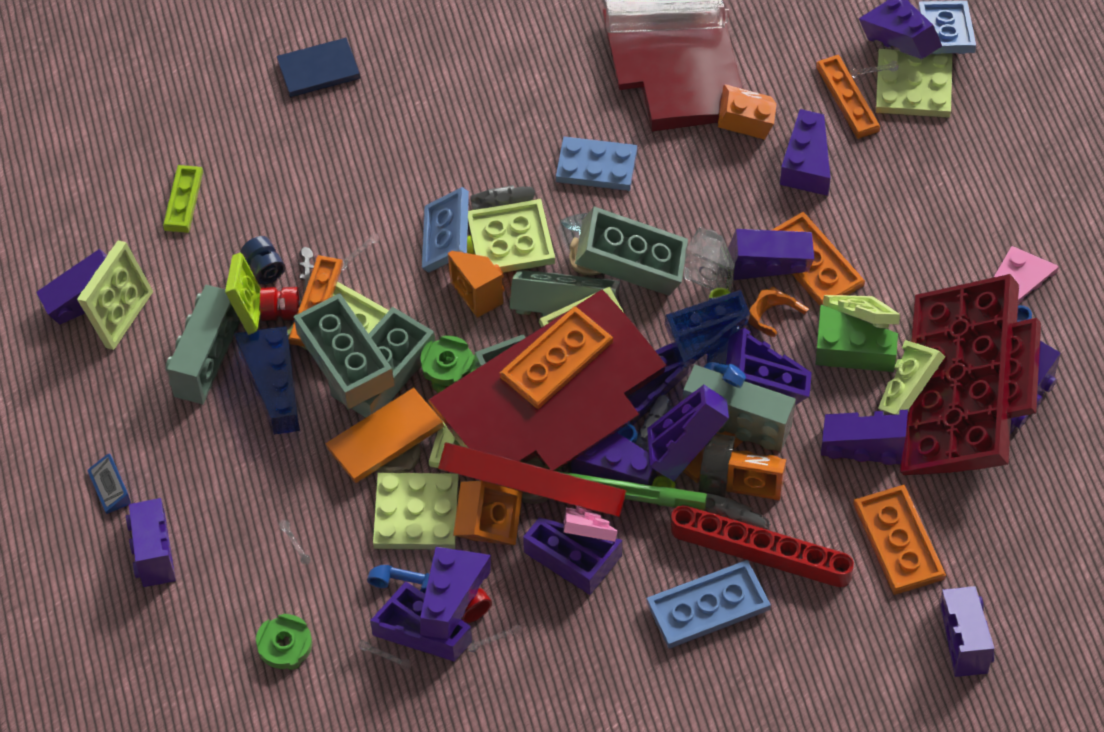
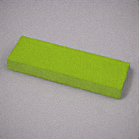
(183, 198)

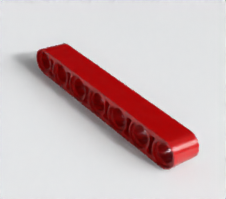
(532, 479)
(771, 555)

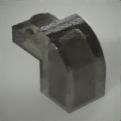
(715, 464)

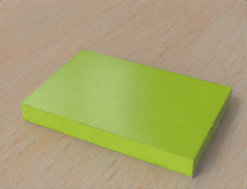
(244, 293)

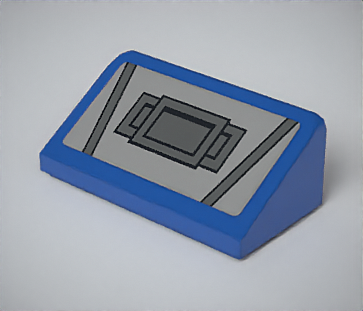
(109, 484)

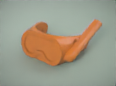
(768, 299)

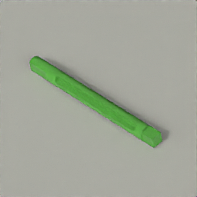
(651, 494)

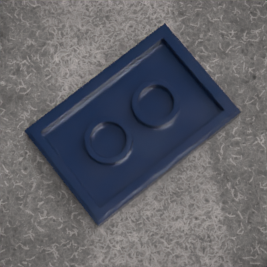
(318, 67)

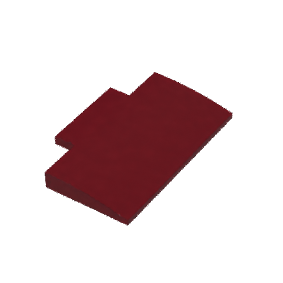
(677, 71)
(982, 382)
(590, 408)

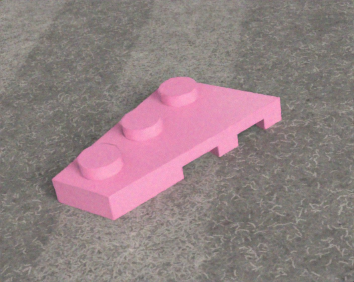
(1027, 270)
(585, 523)

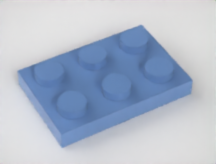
(952, 25)
(596, 163)
(445, 228)

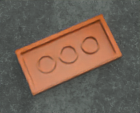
(830, 270)
(556, 357)
(384, 435)
(899, 539)

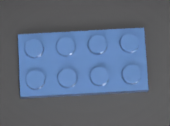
(708, 604)

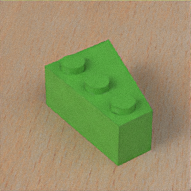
(854, 343)

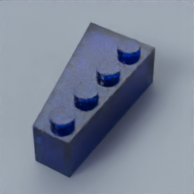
(271, 371)

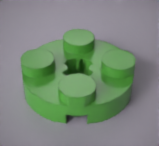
(450, 373)
(289, 655)

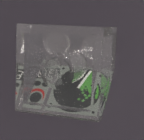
(709, 261)

